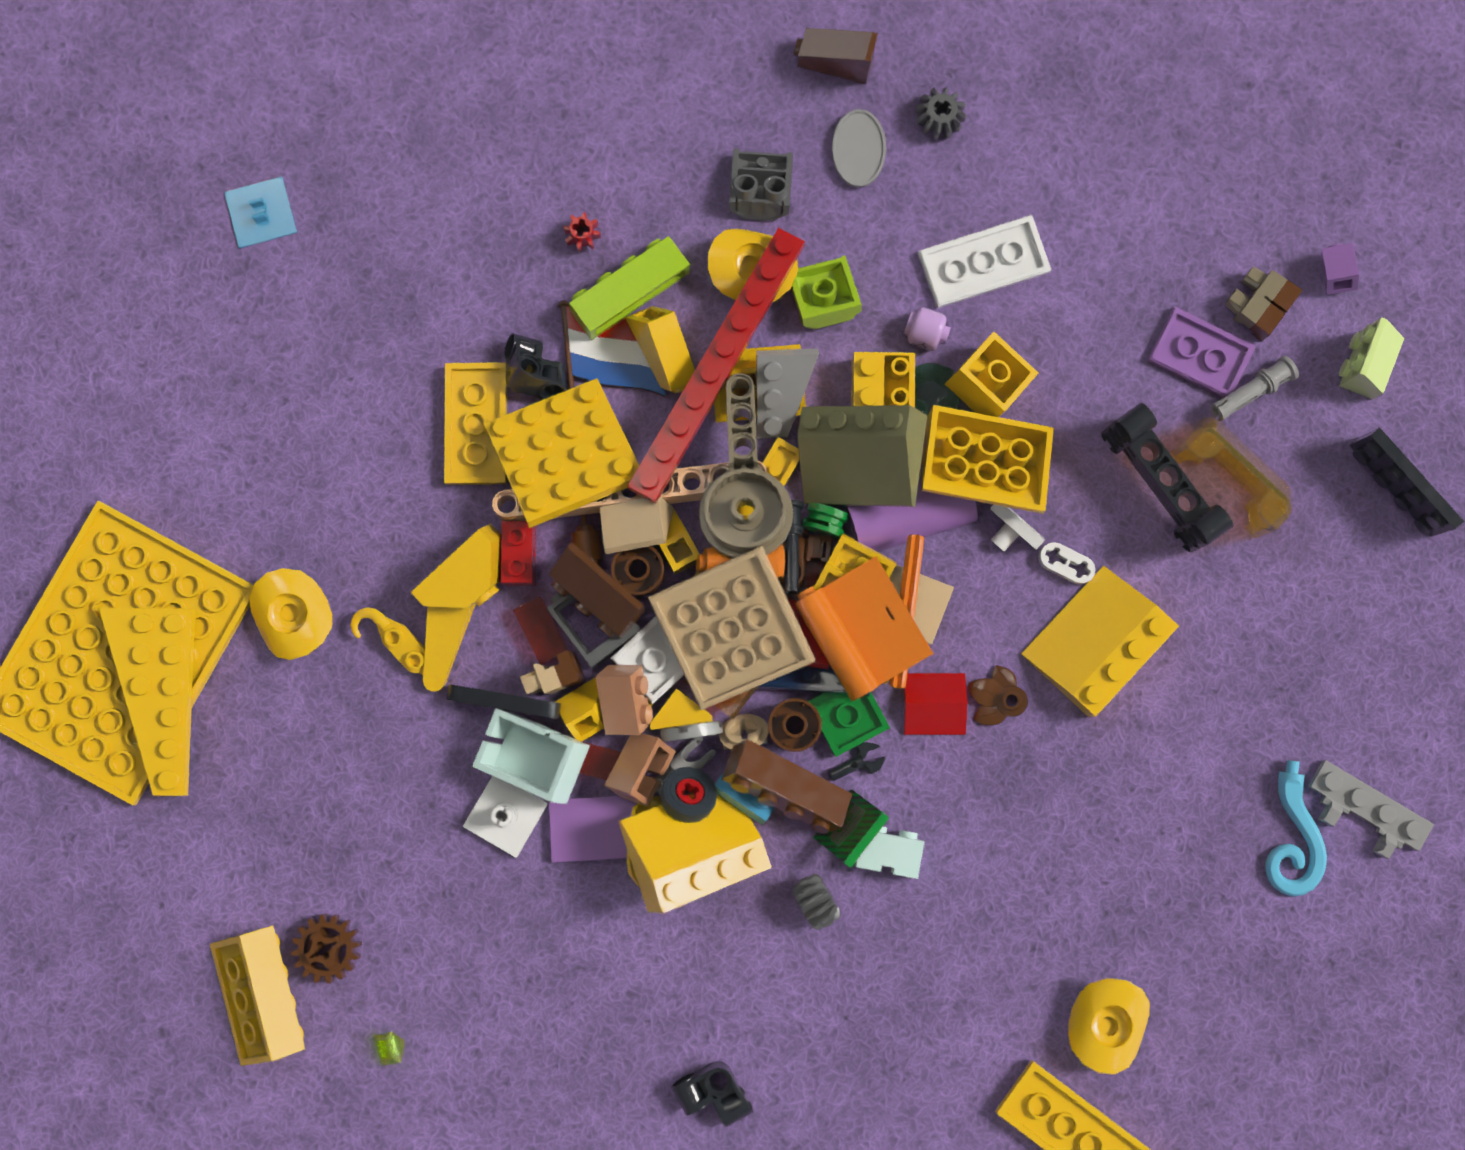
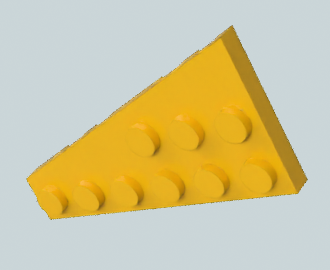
(156, 675)

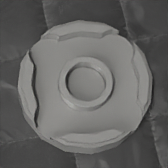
(691, 731)

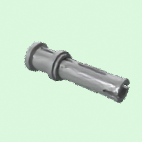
(1265, 382)

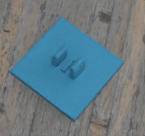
(260, 212)

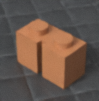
(623, 699)
(639, 755)

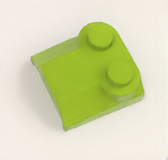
(826, 294)

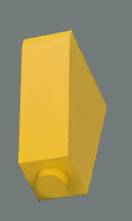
(663, 346)

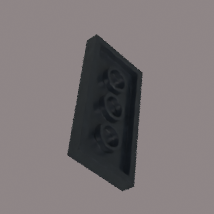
(1406, 483)

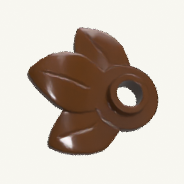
(993, 697)

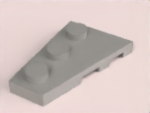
(780, 388)

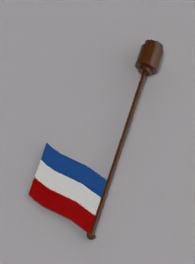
(614, 361)

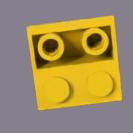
(882, 379)

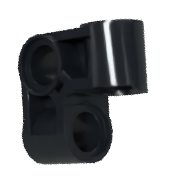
(529, 372)
(697, 1091)

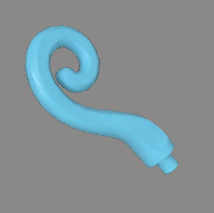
(1291, 797)

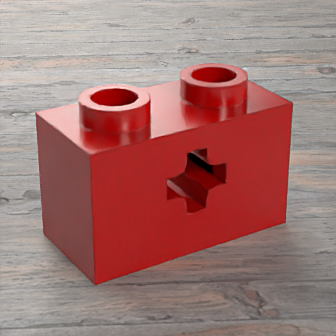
(518, 554)

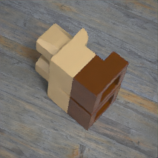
(554, 678)

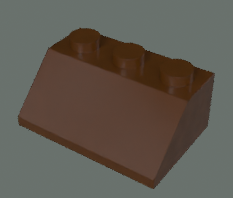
(595, 592)

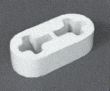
(1069, 556)

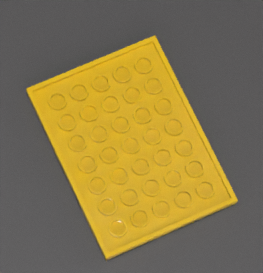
(60, 674)

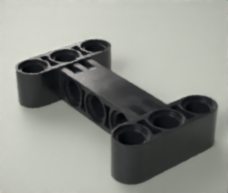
(1198, 525)

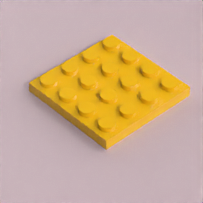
(563, 452)

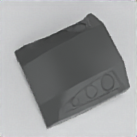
(760, 185)

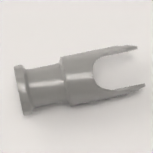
(680, 760)

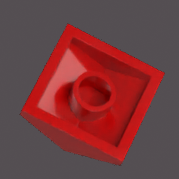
(935, 704)

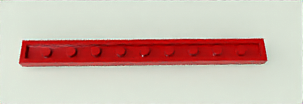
(716, 366)

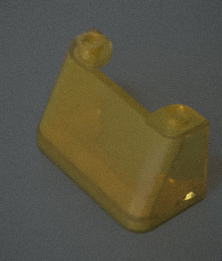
(1270, 493)

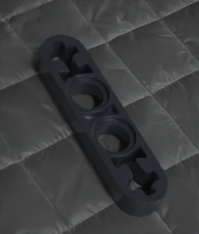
(503, 701)

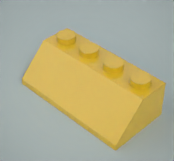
(257, 996)

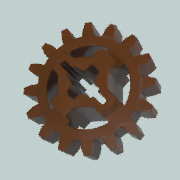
(332, 958)

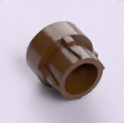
(638, 586)
(801, 709)

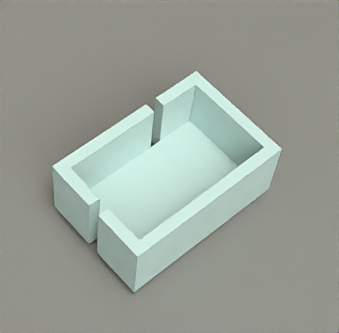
(531, 756)

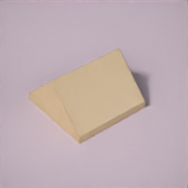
(635, 524)

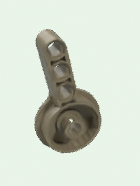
(744, 485)

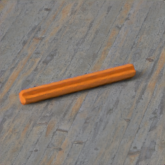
(909, 588)

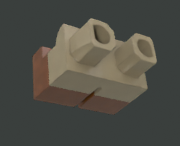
(1266, 305)

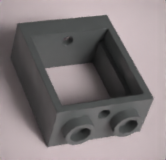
(600, 653)

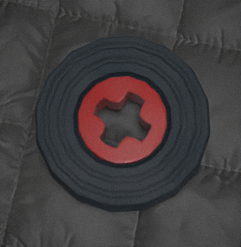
(683, 807)

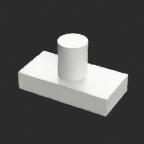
(1012, 528)

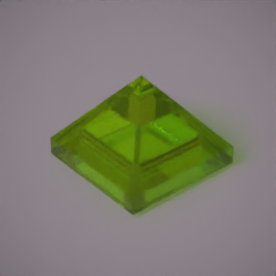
(389, 1047)

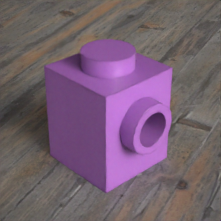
(1339, 268)

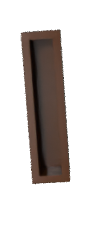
(786, 787)

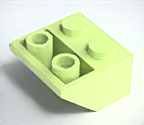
(1371, 359)

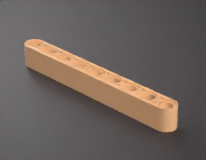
(676, 493)

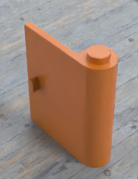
(857, 631)

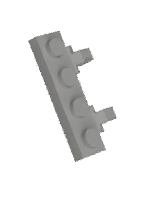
(1348, 794)

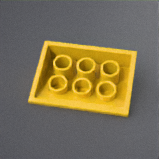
(986, 459)
(1099, 641)
(690, 860)

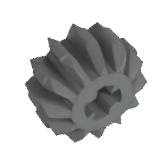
(945, 122)
(816, 901)

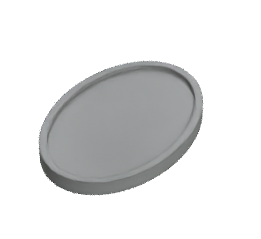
(859, 148)

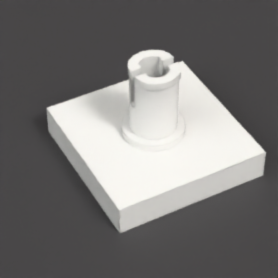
(505, 815)

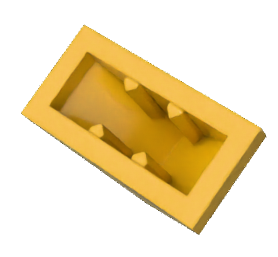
(679, 711)

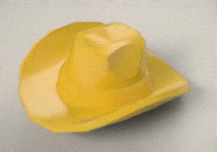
(734, 257)
(290, 613)
(1108, 1024)

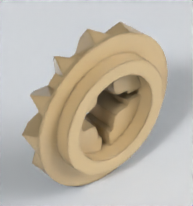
(733, 729)

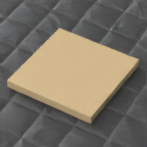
(731, 628)

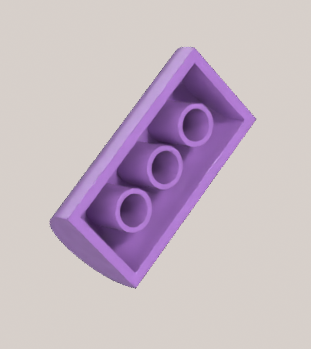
(889, 526)

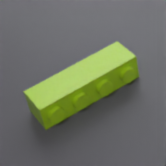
(629, 287)

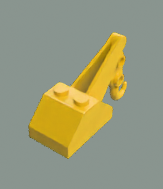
(450, 596)

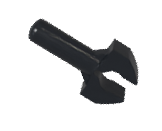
(857, 763)

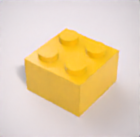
(991, 377)

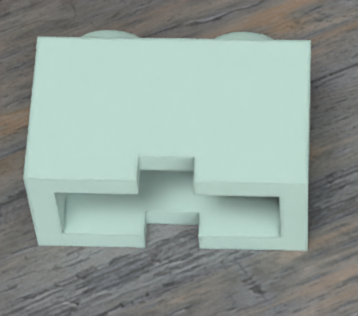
(899, 852)

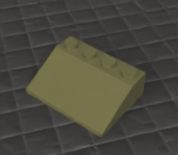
(861, 454)

